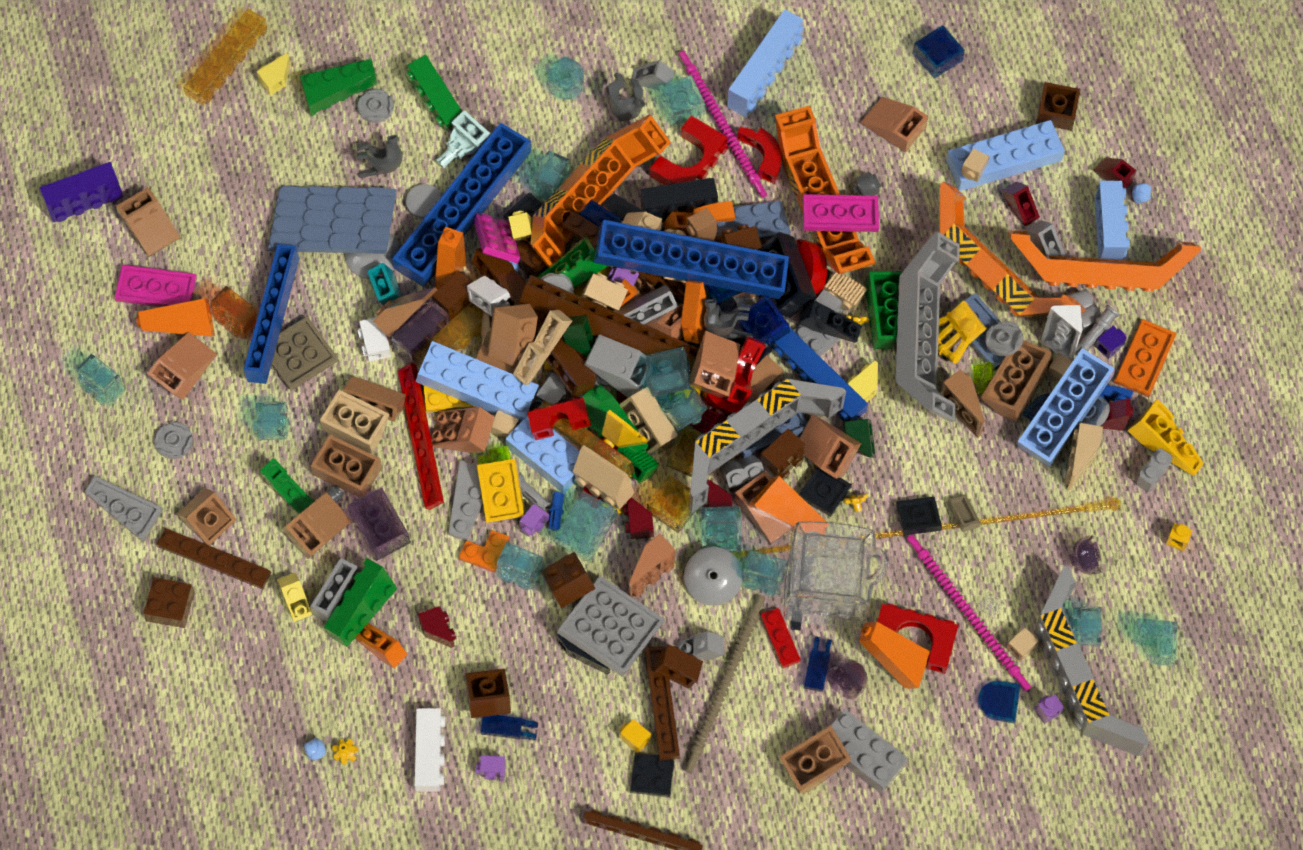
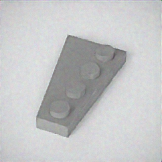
(466, 501)
(127, 508)

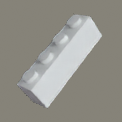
(428, 750)

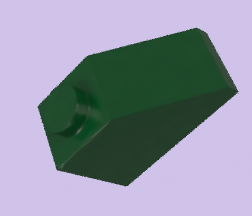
(579, 334)
(862, 432)

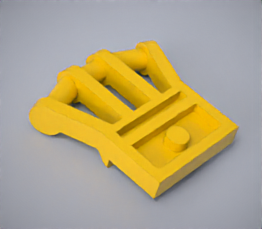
(968, 328)

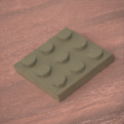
(301, 353)

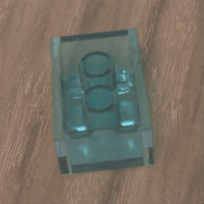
(586, 526)

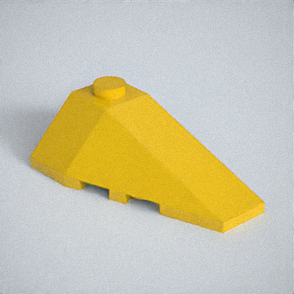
(1157, 430)
(620, 433)

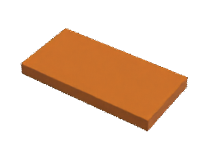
(1145, 358)

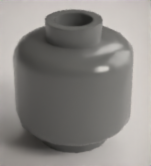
(867, 185)

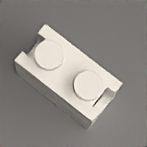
(487, 295)
(375, 340)

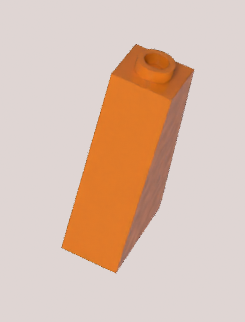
(450, 256)
(179, 318)
(783, 504)
(896, 653)

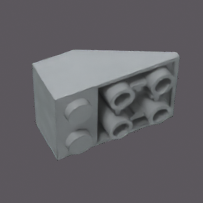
(618, 365)

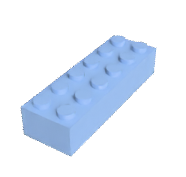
(765, 63)
(1009, 154)
(475, 382)
(1066, 407)

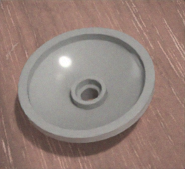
(362, 262)
(709, 590)

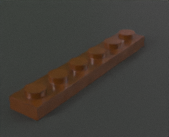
(584, 228)
(214, 558)
(662, 707)
(635, 831)

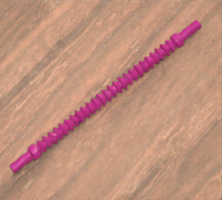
(725, 128)
(1013, 670)

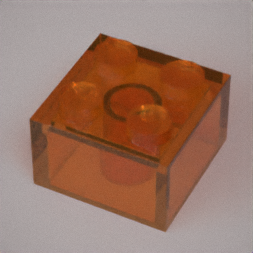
(234, 312)

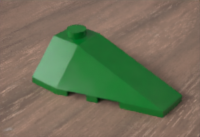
(599, 402)

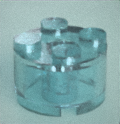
(565, 79)
(684, 408)
(271, 420)
(1087, 625)

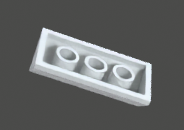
(1063, 329)

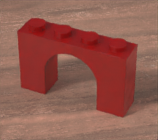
(707, 139)
(940, 632)

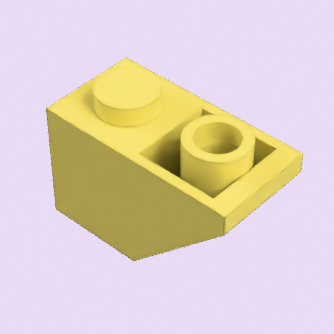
(275, 74)
(521, 225)
(866, 382)
(294, 596)

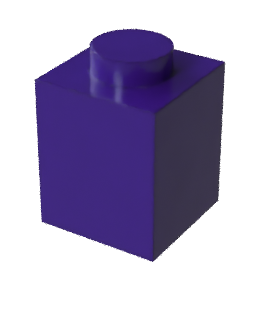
(1111, 341)

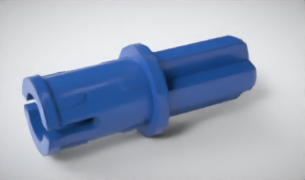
(556, 511)

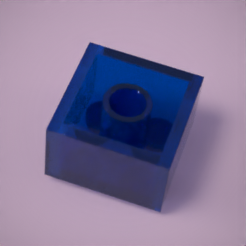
(938, 51)
(765, 322)

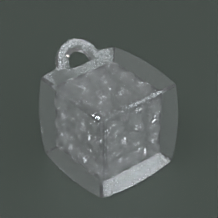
(830, 574)

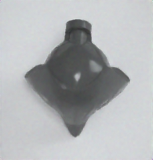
(626, 108)
(382, 160)
(723, 323)

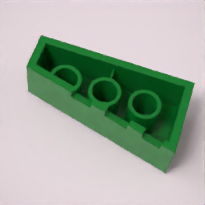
(337, 84)
(433, 91)
(577, 263)
(883, 307)
(361, 603)

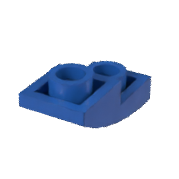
(1116, 393)

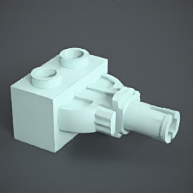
(464, 140)

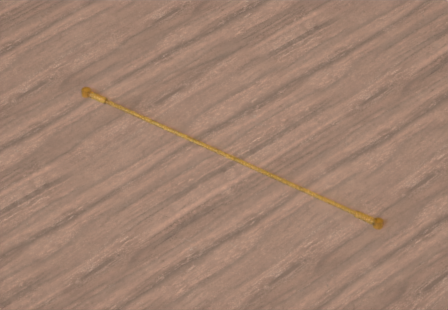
(1088, 508)

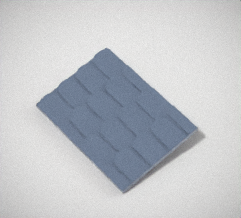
(333, 219)

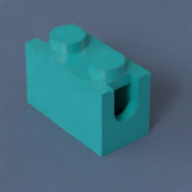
(386, 287)

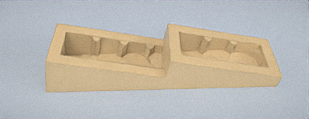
(539, 350)

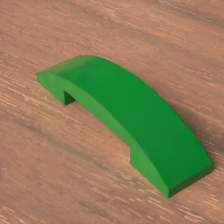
(286, 486)

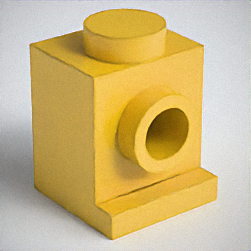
(1181, 534)

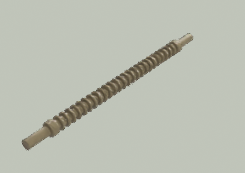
(697, 749)

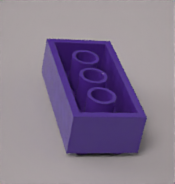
(81, 192)

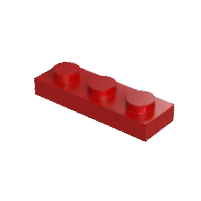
(780, 638)

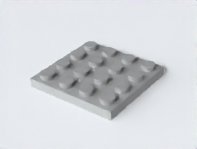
(611, 626)

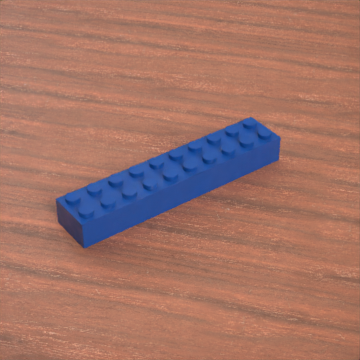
(465, 197)
(691, 259)

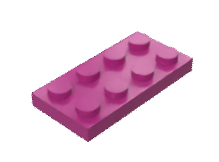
(840, 213)
(496, 237)
(154, 286)

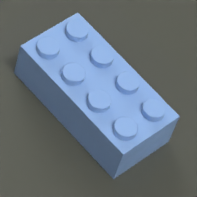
(1111, 220)
(550, 457)

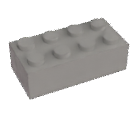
(871, 755)

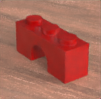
(543, 419)

